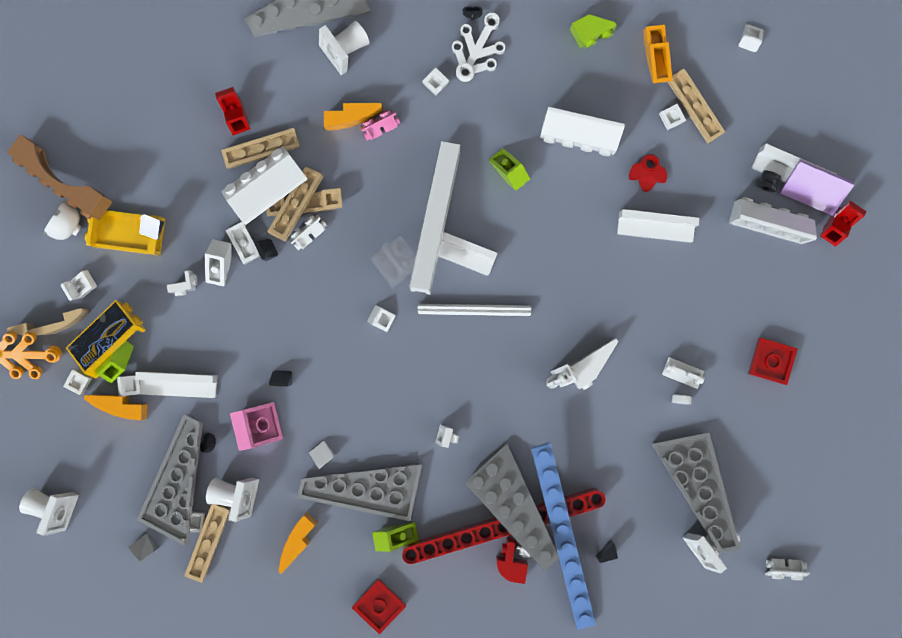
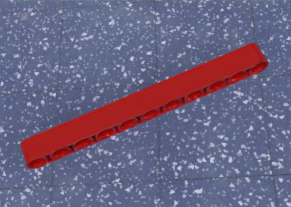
(495, 532)

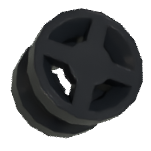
(769, 181)

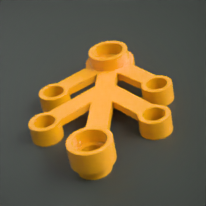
(21, 355)

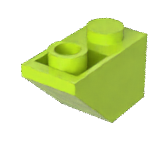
(590, 29)
(116, 363)

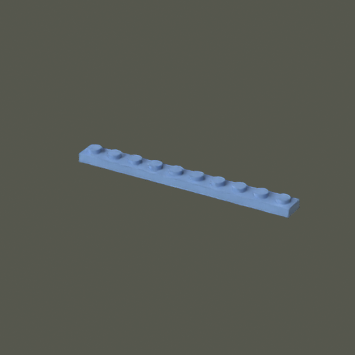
(563, 535)

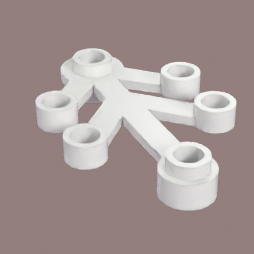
(476, 50)

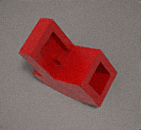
(233, 110)
(841, 222)
(509, 567)

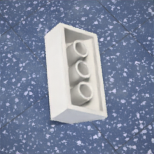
(581, 131)
(263, 185)
(773, 221)

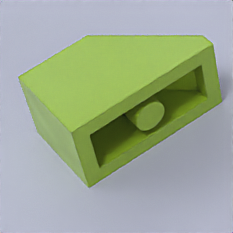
(509, 169)
(395, 536)

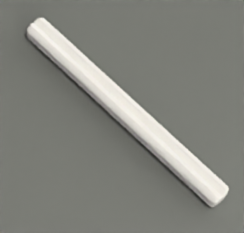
(464, 309)

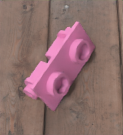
(385, 120)

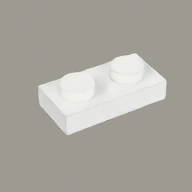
(243, 243)

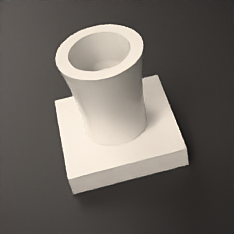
(340, 46)
(238, 496)
(53, 510)
(705, 551)

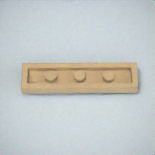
(696, 106)
(259, 148)
(295, 205)
(207, 542)

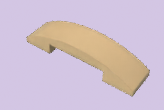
(320, 201)
(71, 318)

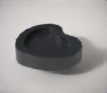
(472, 12)
(208, 443)

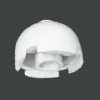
(63, 223)

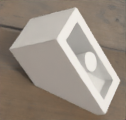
(217, 262)

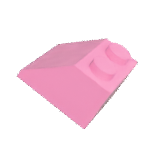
(256, 426)

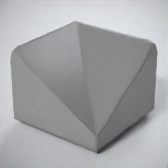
(143, 548)

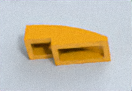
(657, 53)
(352, 115)
(118, 406)
(296, 541)

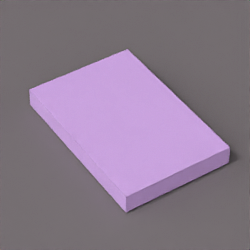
(816, 187)

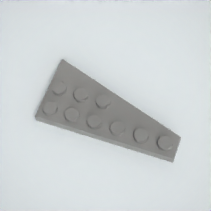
(297, 13)
(698, 477)
(373, 491)
(172, 492)
(509, 500)

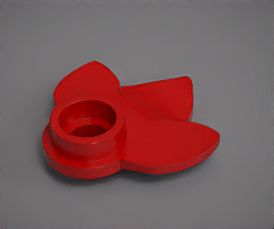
(648, 175)

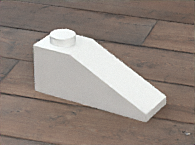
(590, 365)

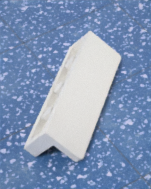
(777, 161)
(657, 225)
(467, 254)
(177, 384)

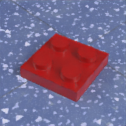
(772, 361)
(379, 606)

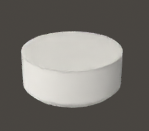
(681, 399)

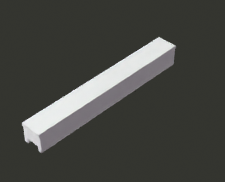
(435, 218)

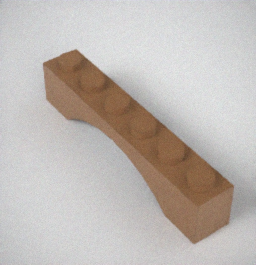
(33, 157)

